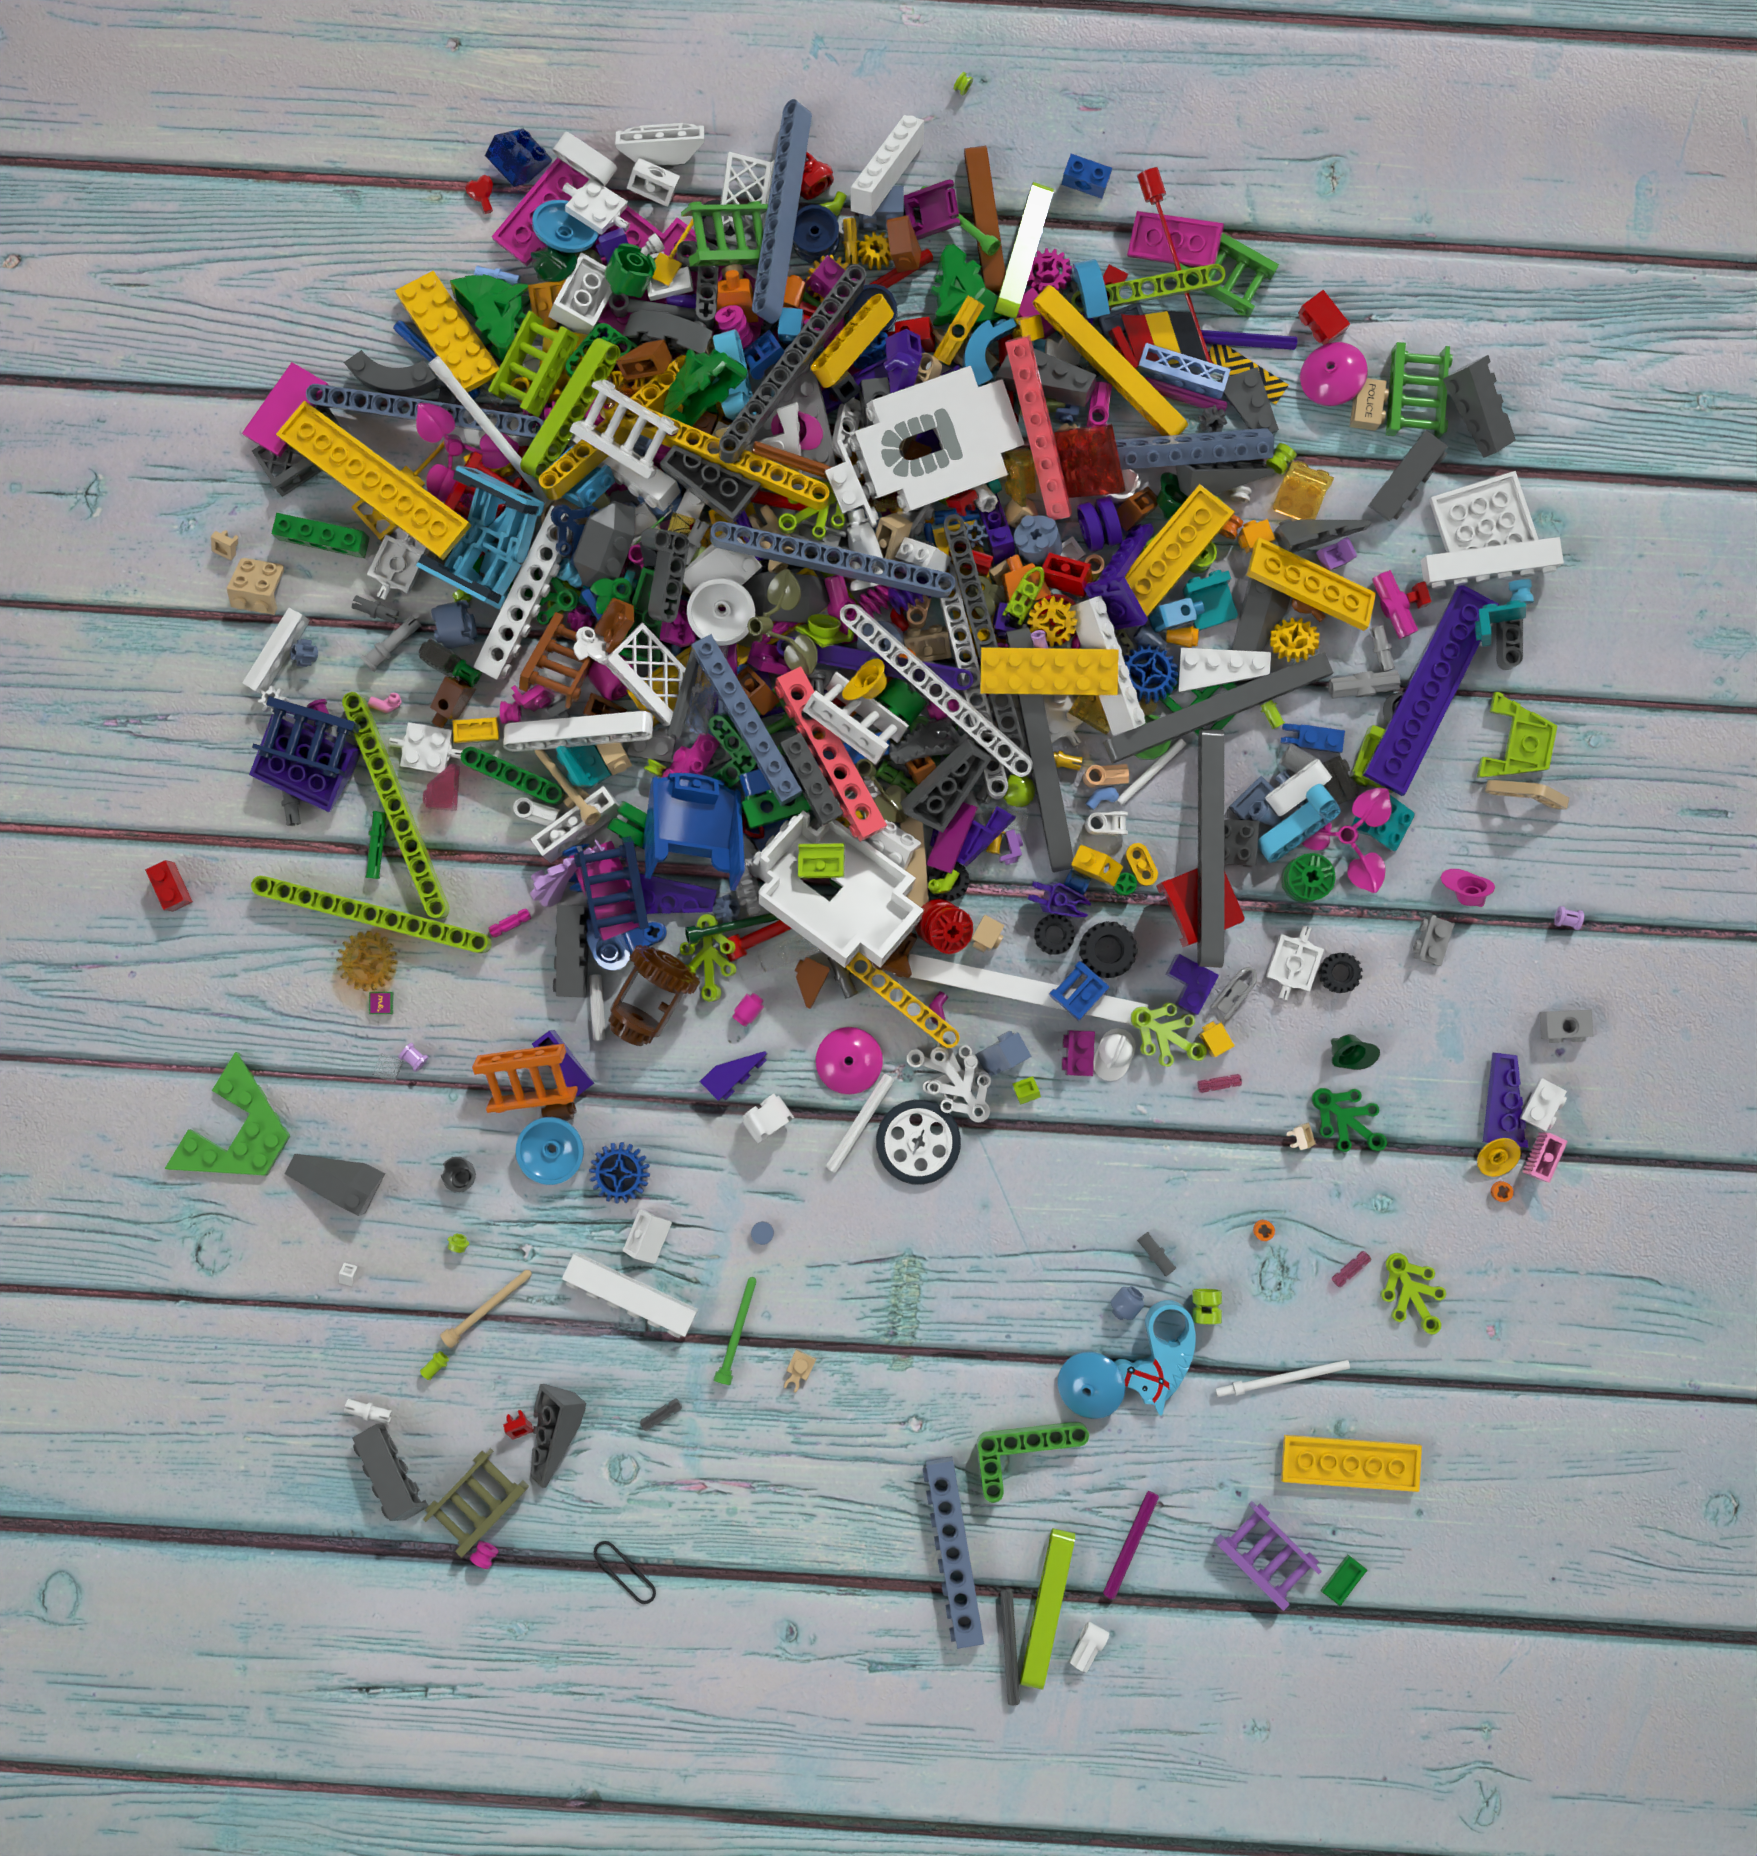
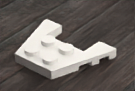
(785, 441)

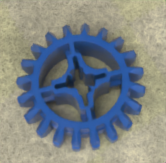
(1167, 681)
(639, 1173)

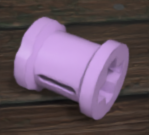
(1569, 918)
(413, 1057)

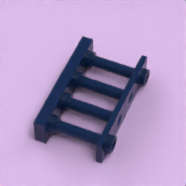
(301, 716)
(633, 894)

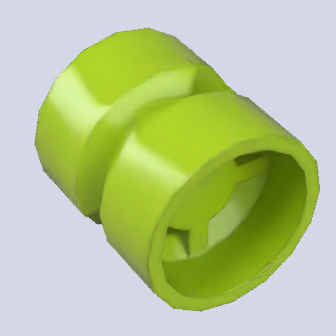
(1205, 559)
(1207, 1298)

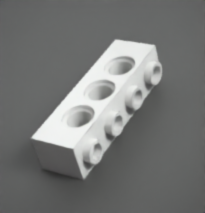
(571, 829)

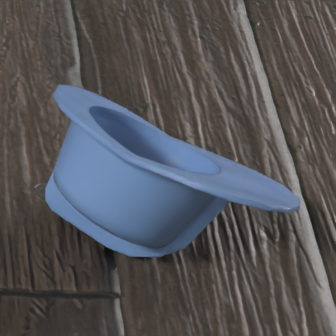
(610, 953)

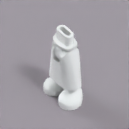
(862, 540)

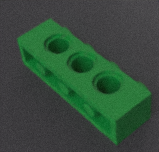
(320, 535)
(756, 817)

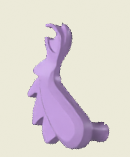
(551, 887)

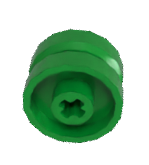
(633, 827)

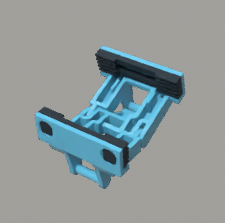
(512, 527)

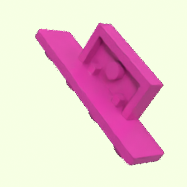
(693, 759)

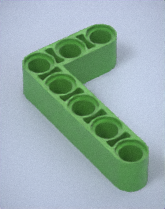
(1022, 1446)

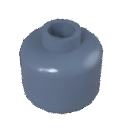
(1127, 1303)

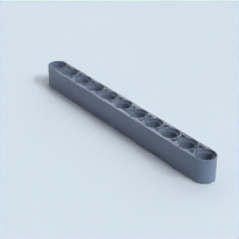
(782, 211)
(395, 405)
(821, 563)

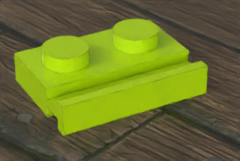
(821, 860)

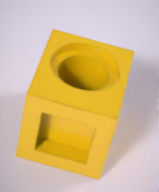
(1216, 1038)

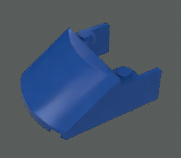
(697, 819)

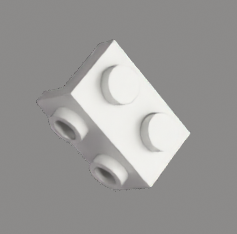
(895, 844)
(1543, 1105)

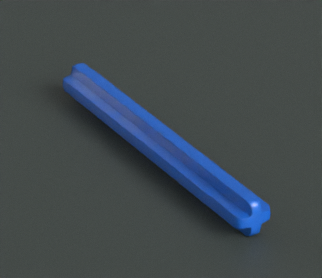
(422, 347)

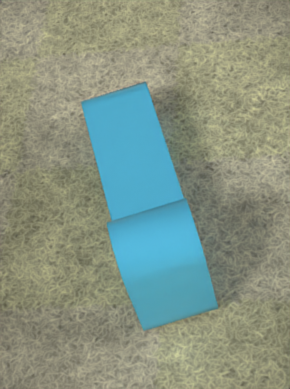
(731, 344)
(1299, 825)

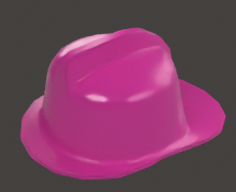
(810, 430)
(1468, 887)

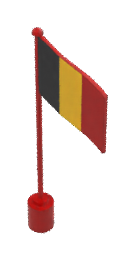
(1166, 329)

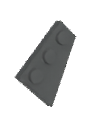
(1250, 400)

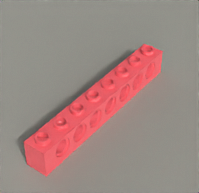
(1038, 427)
(874, 823)

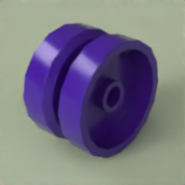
(1099, 524)

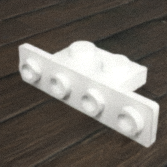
(847, 487)

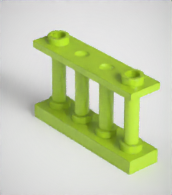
(549, 371)

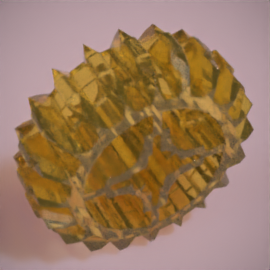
(364, 951)

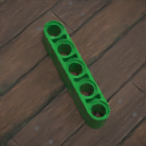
(503, 771)

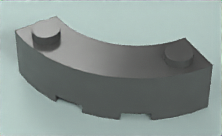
(676, 331)
(402, 382)

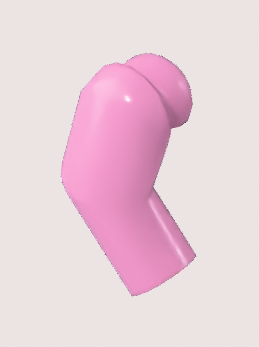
(387, 705)

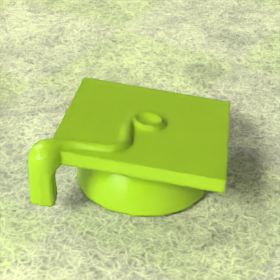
(824, 630)

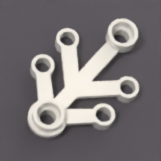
(927, 1062)
(962, 1087)

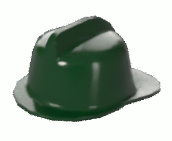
(553, 264)
(1170, 496)
(1353, 1053)

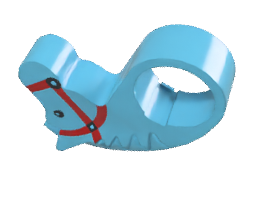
(1165, 1369)

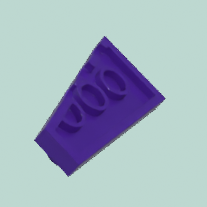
(673, 896)
(1504, 1101)

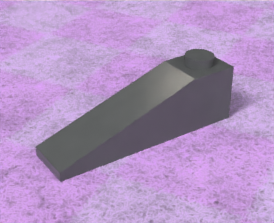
(1219, 476)
(1309, 533)
(339, 1181)

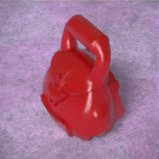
(816, 178)

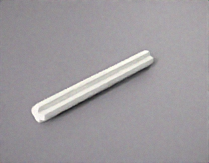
(860, 1123)

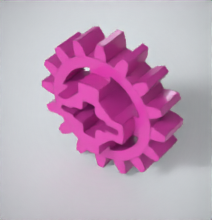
(1048, 270)

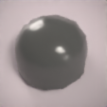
(458, 1174)

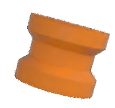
(1231, 527)

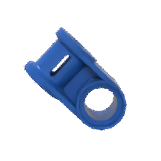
(873, 352)
(643, 937)

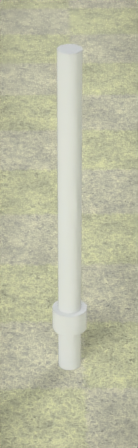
(1239, 1388)

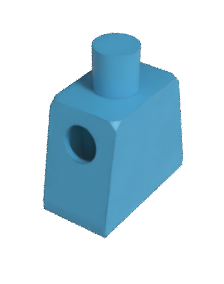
(1175, 614)

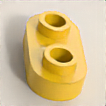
(1142, 864)

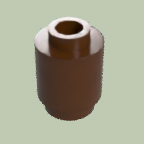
(560, 1111)

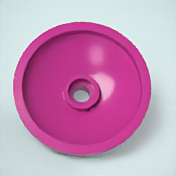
(1338, 384)
(866, 1060)

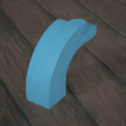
(1091, 288)
(979, 341)

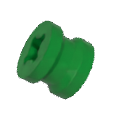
(1129, 880)

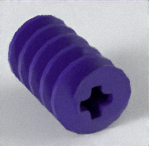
(900, 598)

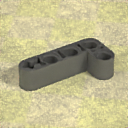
(705, 286)
(665, 603)

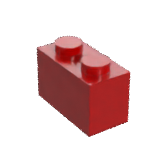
(1323, 318)
(1067, 574)
(168, 885)

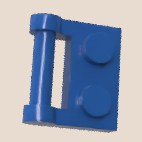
(768, 350)
(1084, 996)

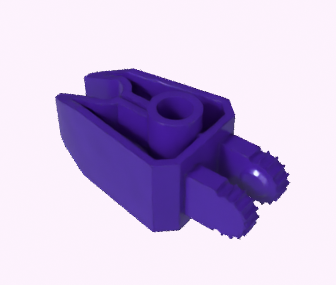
(1059, 899)

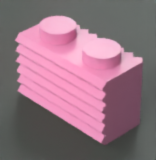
(1545, 1156)

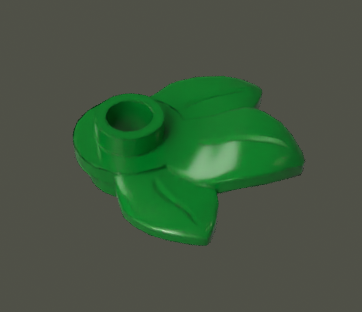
(607, 589)

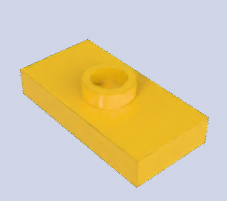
(476, 730)

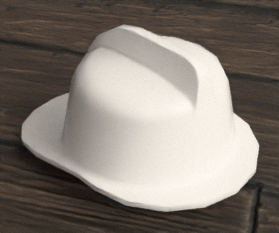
(1114, 1054)

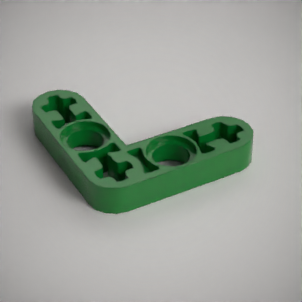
(612, 336)
(738, 754)

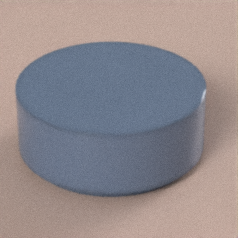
(762, 1233)

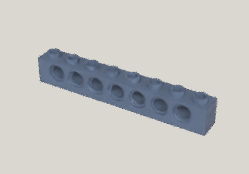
(1195, 448)
(746, 720)
(969, 1634)

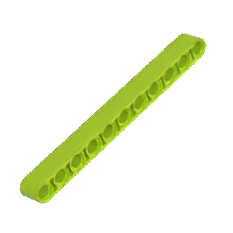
(404, 813)
(361, 911)

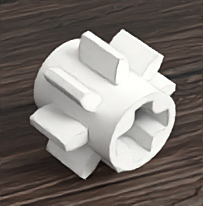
(272, 693)

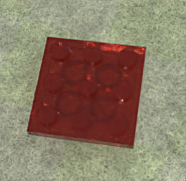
(1090, 461)

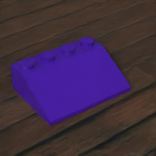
(301, 780)

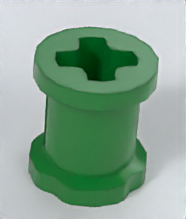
(461, 668)

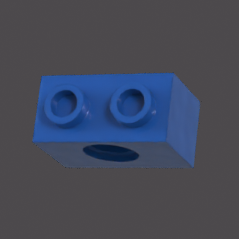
(1086, 176)

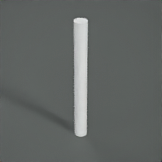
(1148, 774)

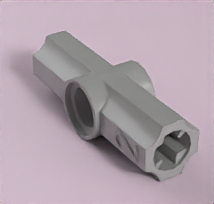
(1364, 684)

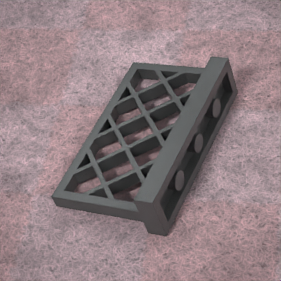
(293, 474)

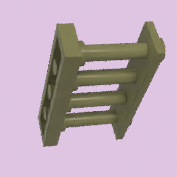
(497, 1507)

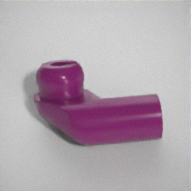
(936, 1006)

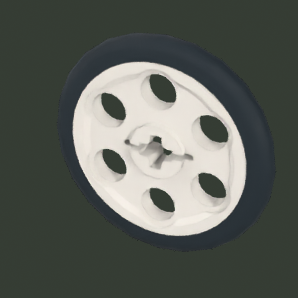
(905, 1170)

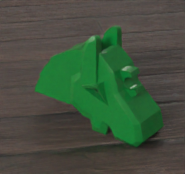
(956, 283)
(495, 307)
(702, 384)

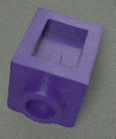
(1000, 620)

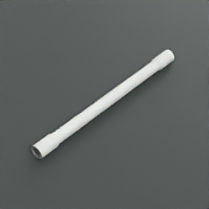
(447, 377)

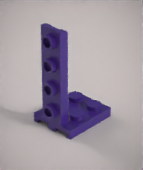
(1115, 591)

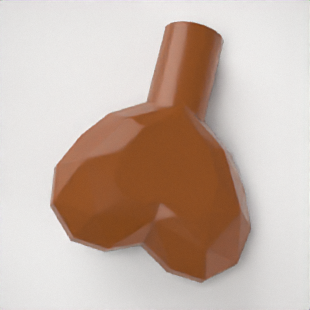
(1307, 609)

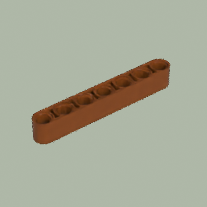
(984, 214)

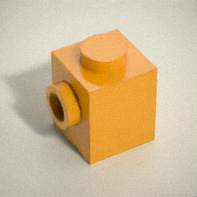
(1252, 531)

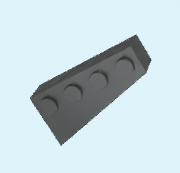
(1058, 378)
(947, 786)

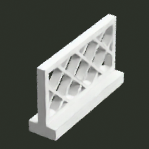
(765, 189)
(636, 684)

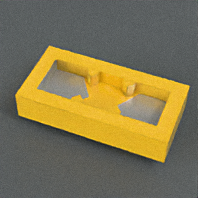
(374, 520)

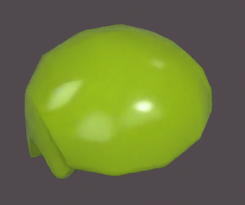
(1019, 791)

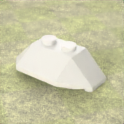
(661, 143)

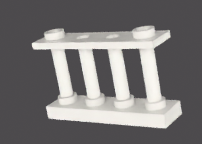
(605, 441)
(849, 729)

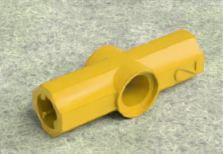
(966, 317)

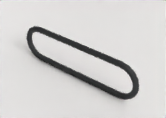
(618, 1579)

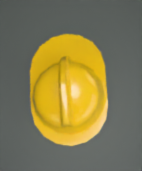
(867, 682)

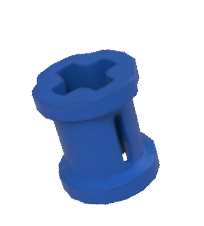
(1077, 882)

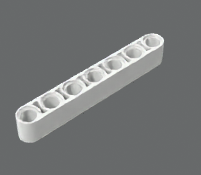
(578, 731)

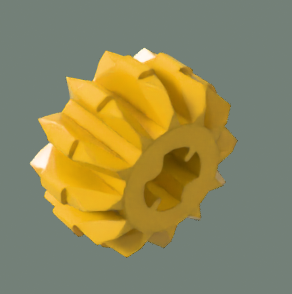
(868, 253)

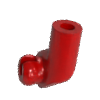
(899, 620)

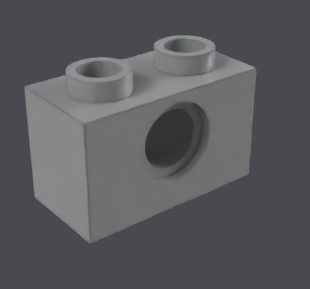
(1580, 1025)

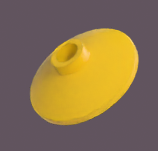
(1498, 1157)

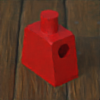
(920, 326)

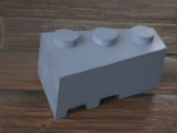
(1003, 1054)

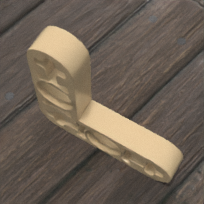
(1538, 792)

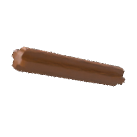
(790, 459)

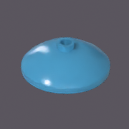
(561, 229)
(539, 1161)
(1100, 1376)

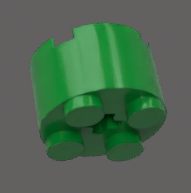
(629, 270)
(901, 701)

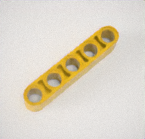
(852, 340)

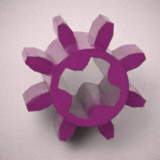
(581, 617)

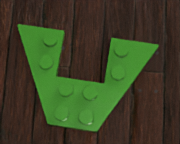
(257, 1141)

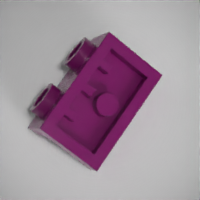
(767, 658)
(1079, 1053)

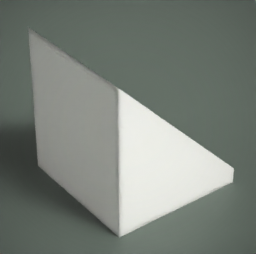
(347, 1274)

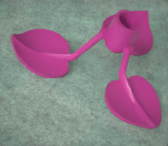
(436, 422)
(1367, 870)

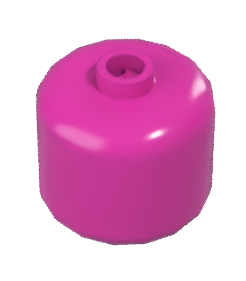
(606, 682)

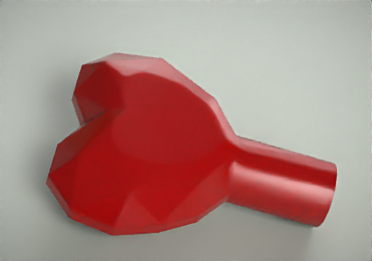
(481, 191)

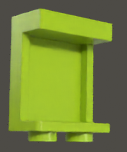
(1364, 755)

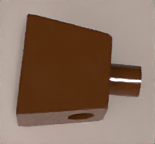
(451, 692)

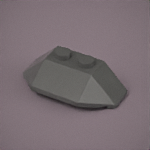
(605, 543)
(812, 601)

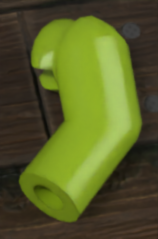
(943, 885)

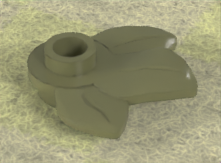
(993, 596)

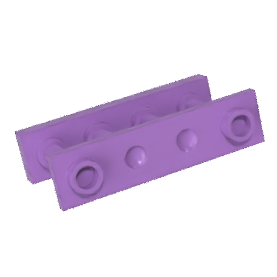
(1246, 1562)

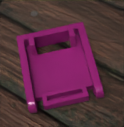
(937, 209)

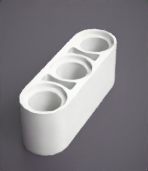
(584, 159)
(1295, 788)

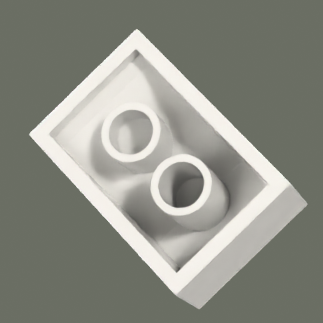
(582, 296)
(720, 564)

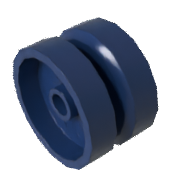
(815, 233)
(869, 291)

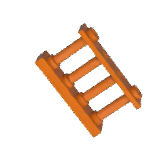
(530, 1059)

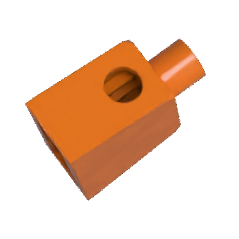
(736, 292)
(1012, 579)

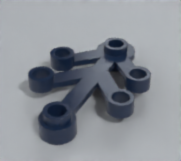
(568, 522)

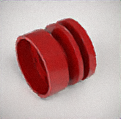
(945, 926)

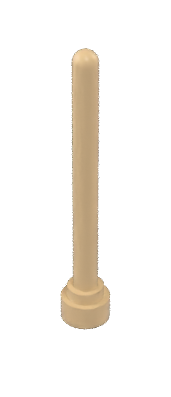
(589, 813)
(451, 1336)

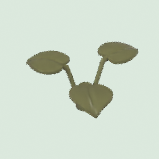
(783, 593)
(889, 800)

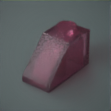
(443, 790)

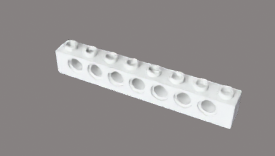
(525, 579)

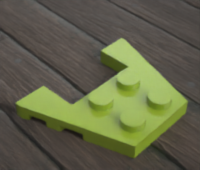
(1528, 743)

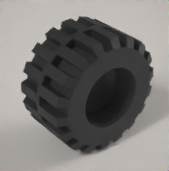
(1126, 943)

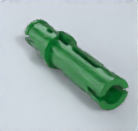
(376, 844)

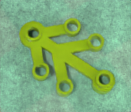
(808, 512)
(709, 955)
(1165, 1033)
(1410, 1290)

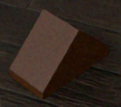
(599, 706)

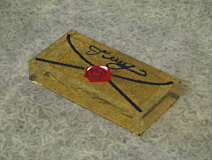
(683, 524)

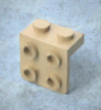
(254, 585)

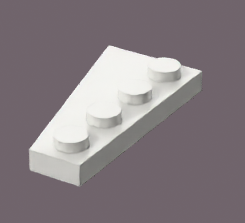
(1218, 667)

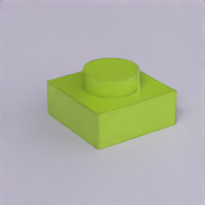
(1026, 1090)

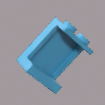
(590, 487)

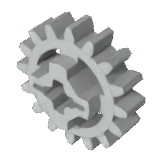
(747, 893)

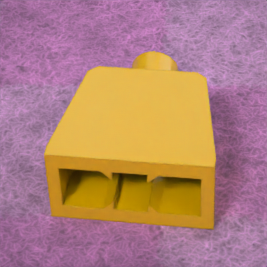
(1092, 864)

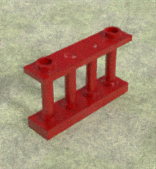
(458, 489)

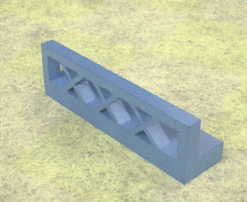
(1198, 383)

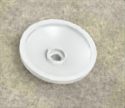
(725, 626)

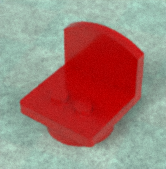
(1182, 899)

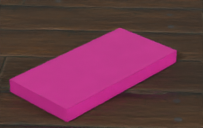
(1193, 239)
(279, 406)
(607, 889)

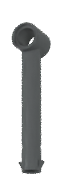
(634, 305)

